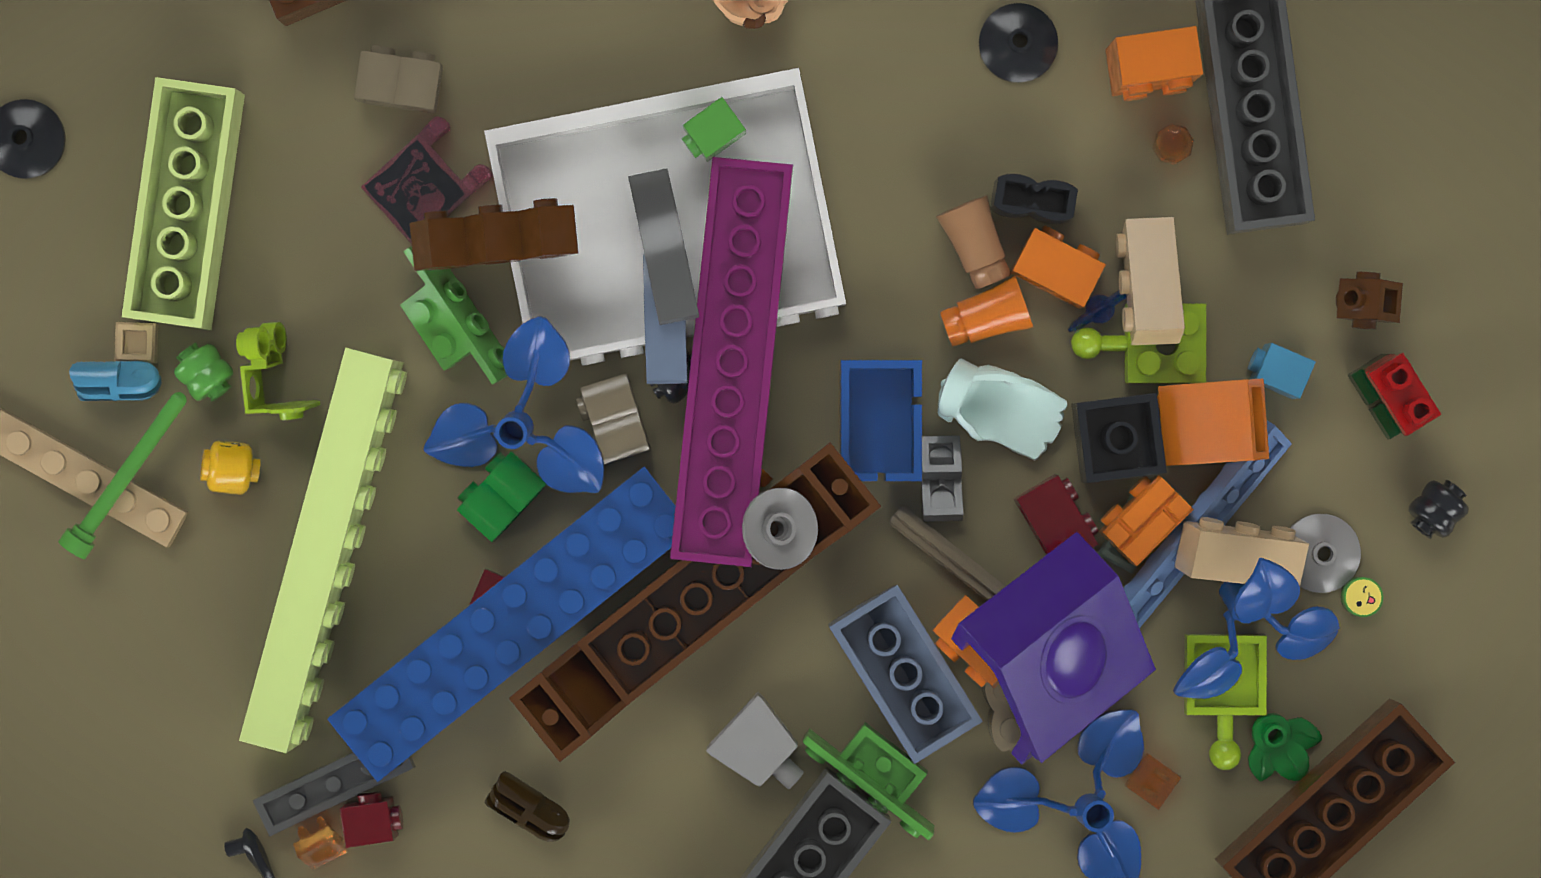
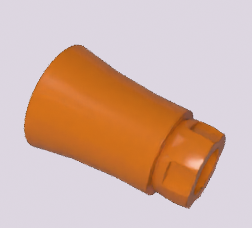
(987, 314)

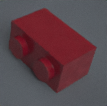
(1053, 514)

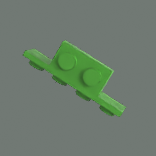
(452, 323)
(879, 770)

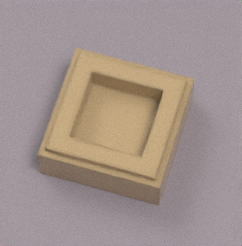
(136, 342)

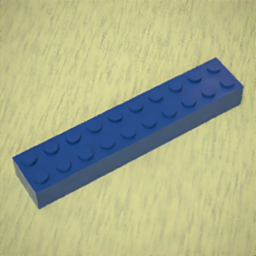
(508, 625)

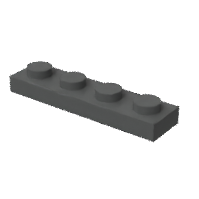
(319, 792)

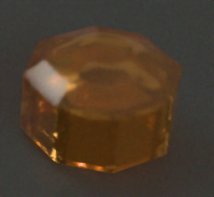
(1173, 144)

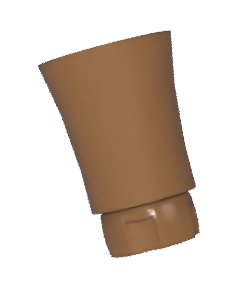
(976, 241)

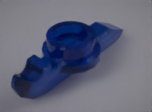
(1098, 310)

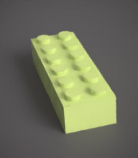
(183, 203)

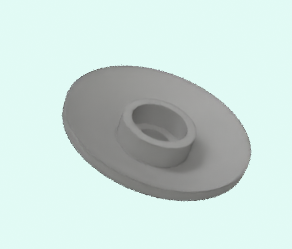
(795, 524)
(1344, 549)

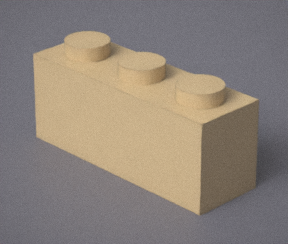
(1150, 281)
(1231, 553)

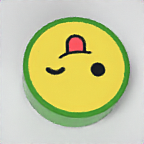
(1362, 596)

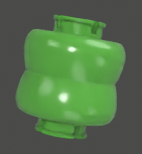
(203, 372)

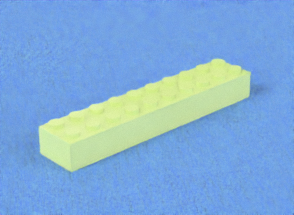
(322, 551)

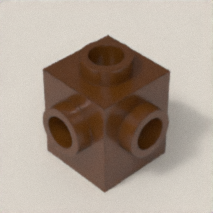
(1369, 300)

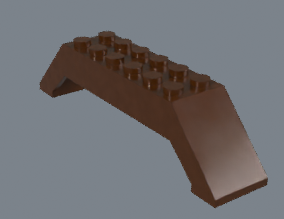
(676, 617)

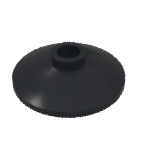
(1004, 57)
(44, 139)

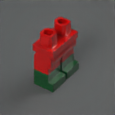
(1404, 398)

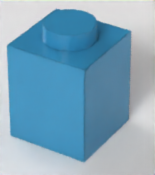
(1281, 369)

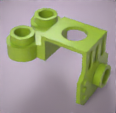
(265, 348)

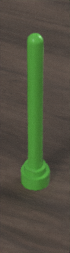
(81, 537)

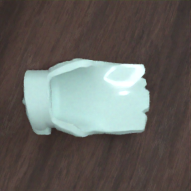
(1001, 407)

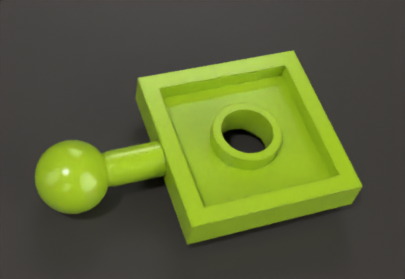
(1145, 362)
(1245, 697)

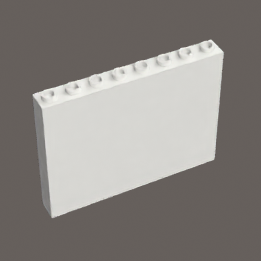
(586, 163)

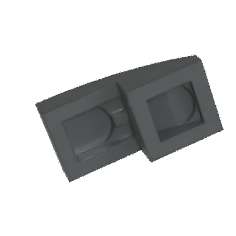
(941, 479)

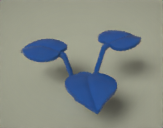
(462, 431)
(1266, 592)
(1112, 745)

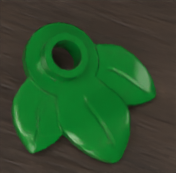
(1286, 750)

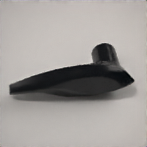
(254, 851)

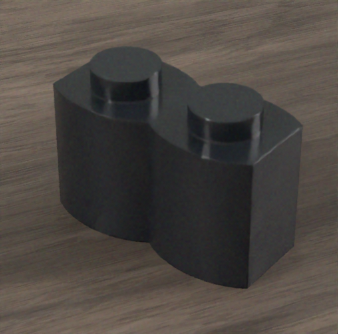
(1044, 201)

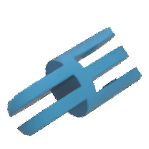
(115, 380)

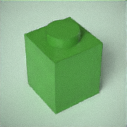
(712, 130)

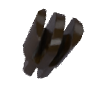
(527, 808)

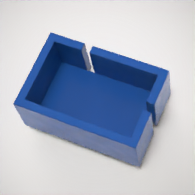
(878, 419)

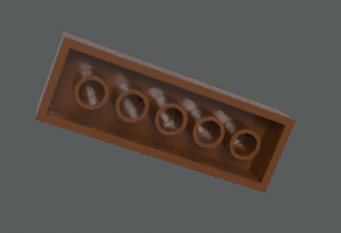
(1341, 800)

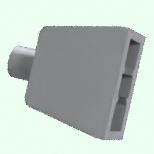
(757, 745)

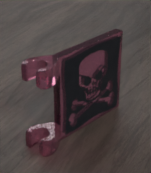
(421, 180)

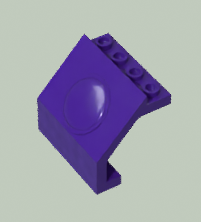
(1059, 645)

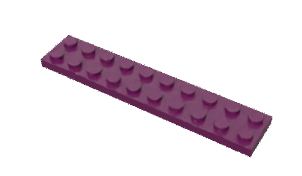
(731, 359)

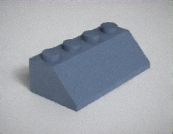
(905, 673)

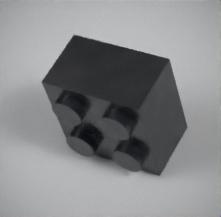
(1118, 438)

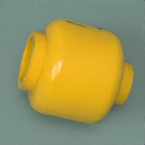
(229, 467)

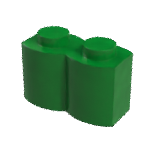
(501, 495)

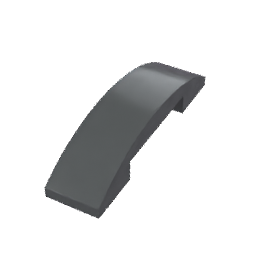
(663, 246)

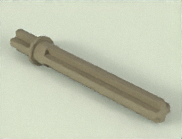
(946, 553)

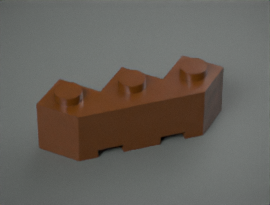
(494, 236)

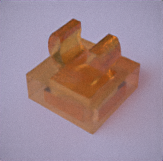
(1152, 781)
(320, 846)

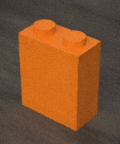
(1213, 422)

